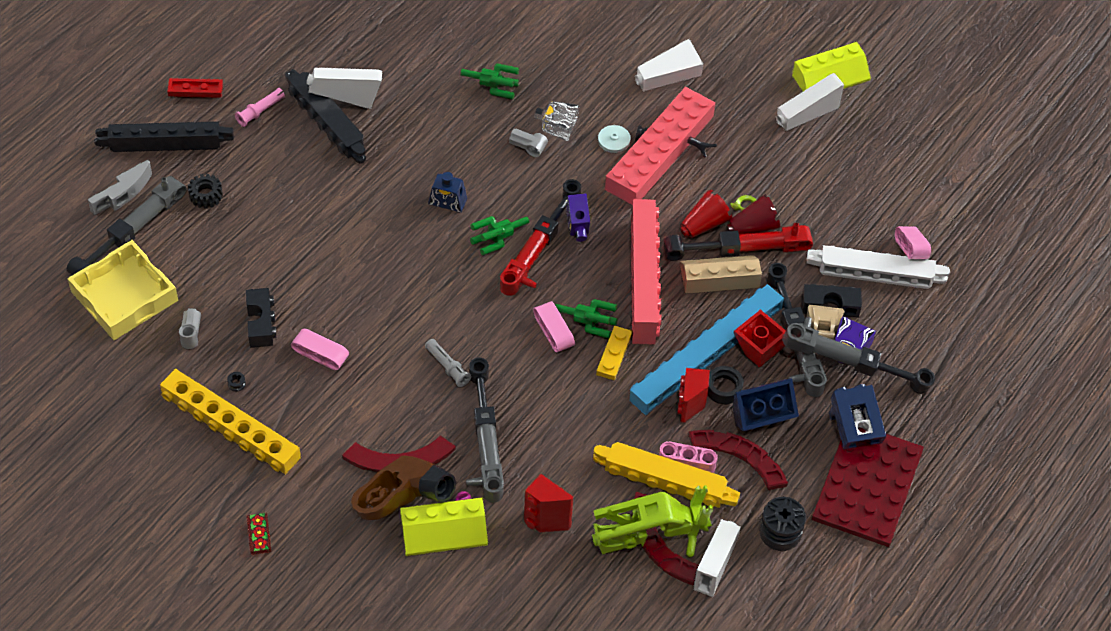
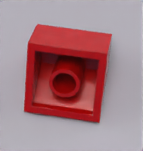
(760, 338)

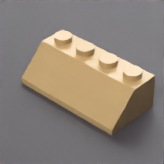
(721, 274)

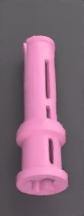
(253, 110)

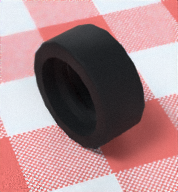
(728, 373)

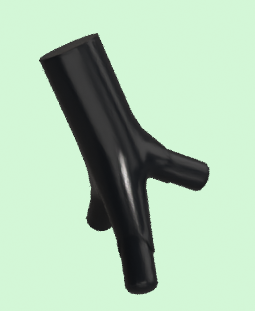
(700, 145)

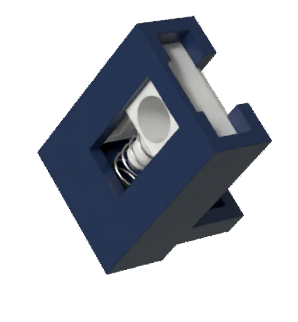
(857, 403)

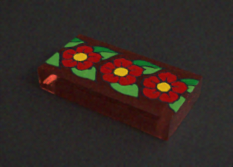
(258, 533)

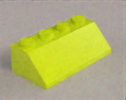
(846, 62)
(444, 526)

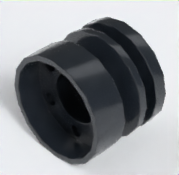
(782, 523)

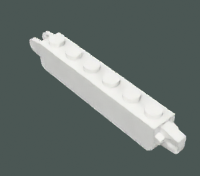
(878, 267)

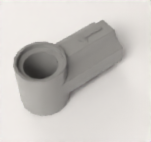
(533, 144)
(190, 328)

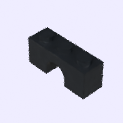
(843, 297)
(260, 330)

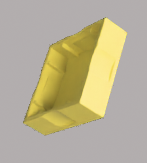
(123, 290)

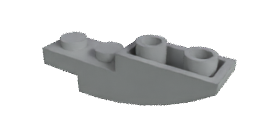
(126, 188)

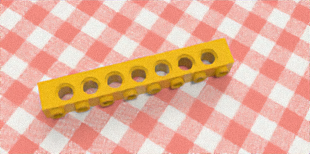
(177, 383)

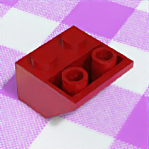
(692, 392)

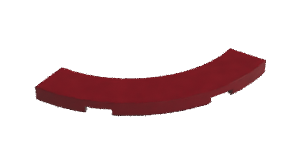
(743, 449)
(375, 461)
(665, 559)

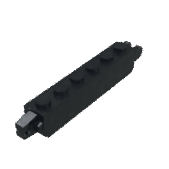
(328, 117)
(163, 136)

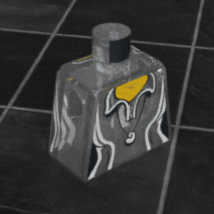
(558, 118)

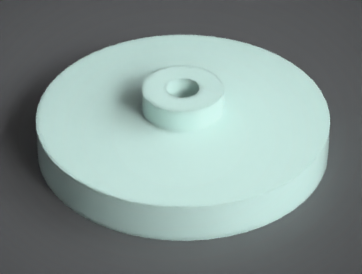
(614, 139)

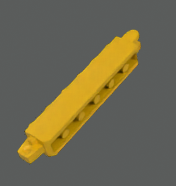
(664, 473)

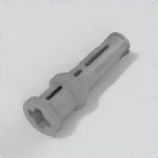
(452, 367)

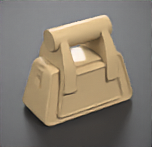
(825, 319)

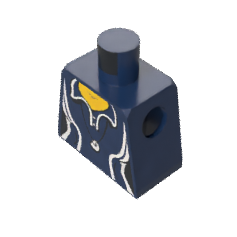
(448, 192)

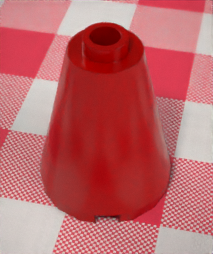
(705, 215)

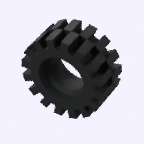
(202, 183)

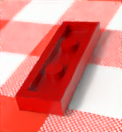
(195, 87)

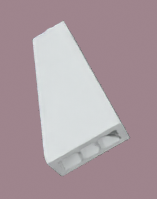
(670, 67)
(346, 85)
(811, 103)
(716, 557)

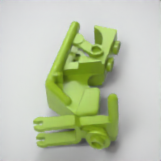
(649, 512)

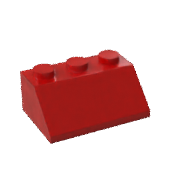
(547, 506)

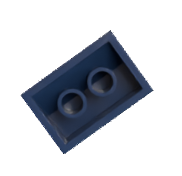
(765, 405)

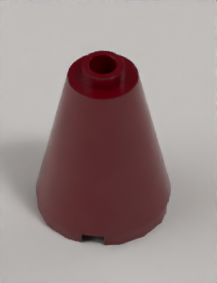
(755, 218)

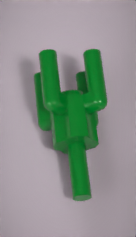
(494, 79)
(495, 232)
(589, 316)

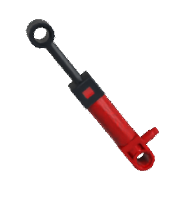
(543, 234)
(732, 243)

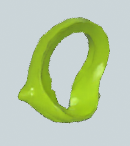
(736, 206)

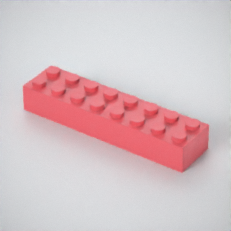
(659, 146)
(645, 272)

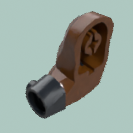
(399, 485)

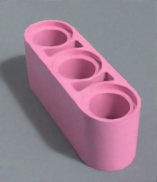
(912, 242)
(554, 326)
(320, 349)
(697, 455)

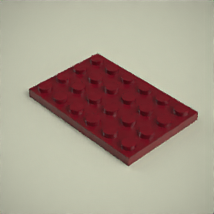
(868, 488)

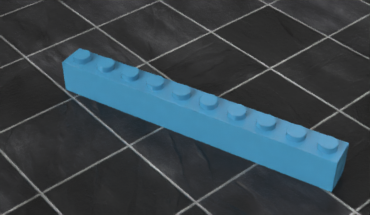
(701, 352)

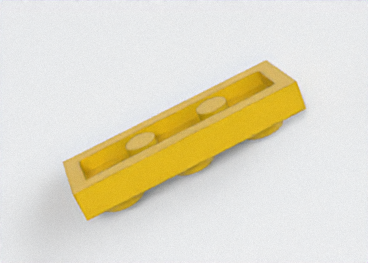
(614, 353)

